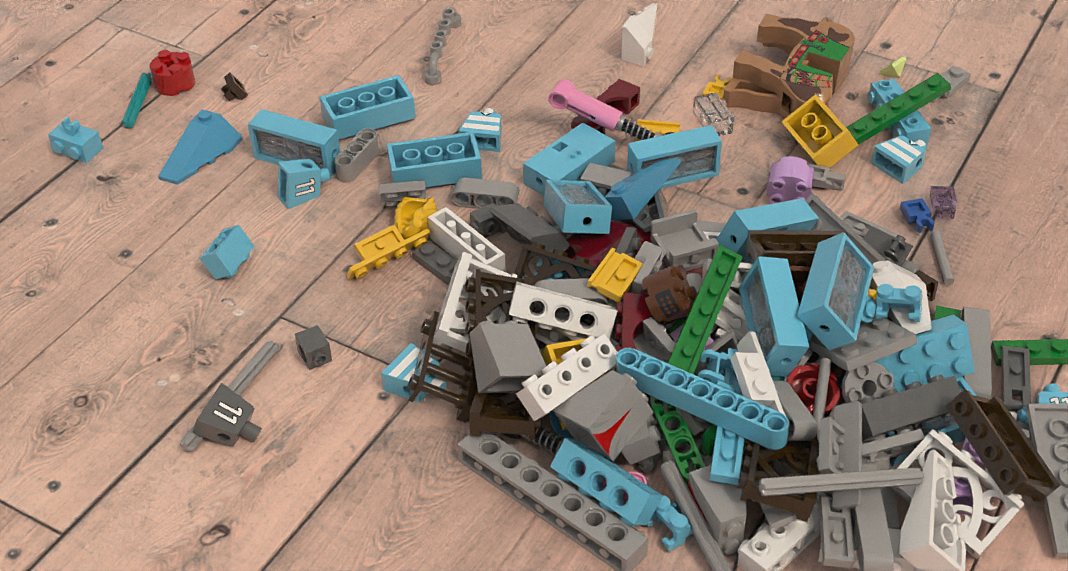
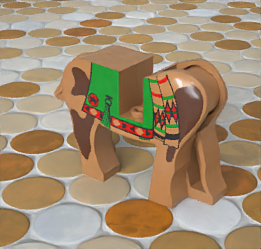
(815, 65)

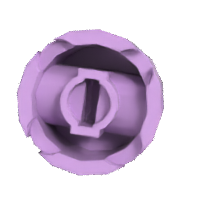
(789, 180)

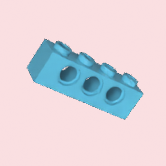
(641, 498)

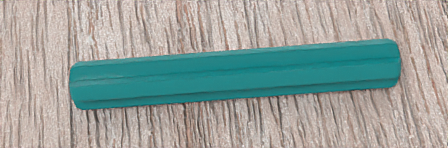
(137, 100)

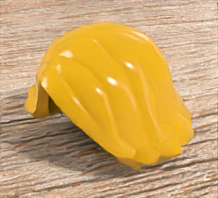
(413, 215)

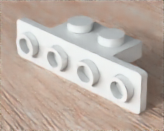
(754, 373)

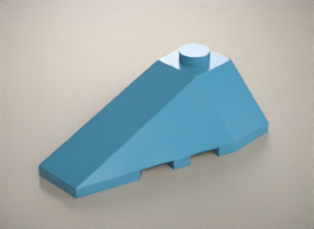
(201, 143)
(635, 191)

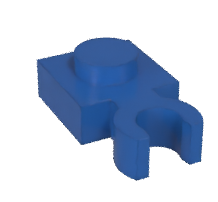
(917, 212)

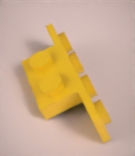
(383, 246)

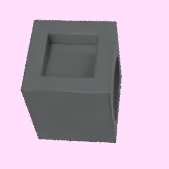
(313, 347)

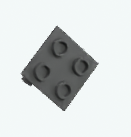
(890, 247)

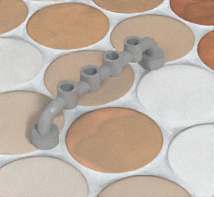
(450, 20)

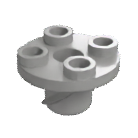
(866, 381)

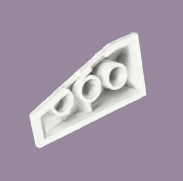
(639, 36)
(898, 277)
(930, 529)

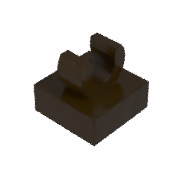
(233, 87)

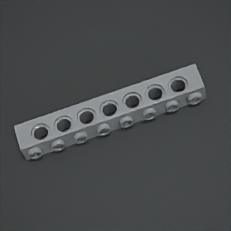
(554, 501)

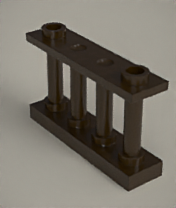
(467, 382)

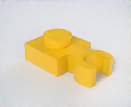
(717, 86)

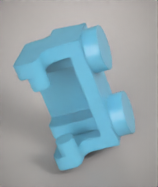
(906, 298)
(716, 367)
(674, 521)

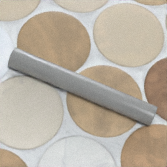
(942, 257)
(821, 391)

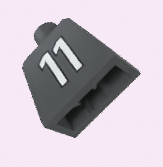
(226, 418)

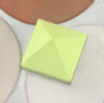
(894, 69)

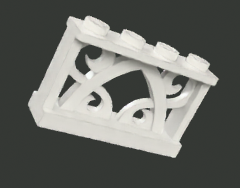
(448, 321)
(975, 475)

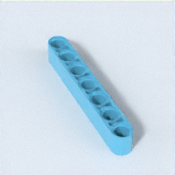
(704, 399)

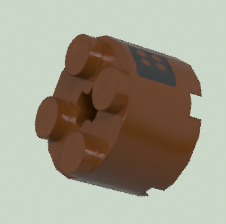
(669, 294)

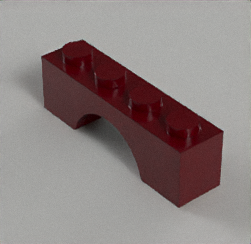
(620, 96)
(632, 313)

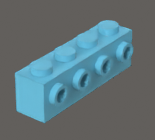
(913, 125)

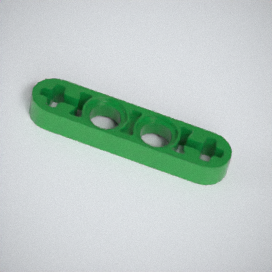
(677, 436)

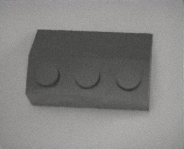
(526, 227)

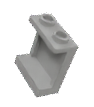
(683, 240)

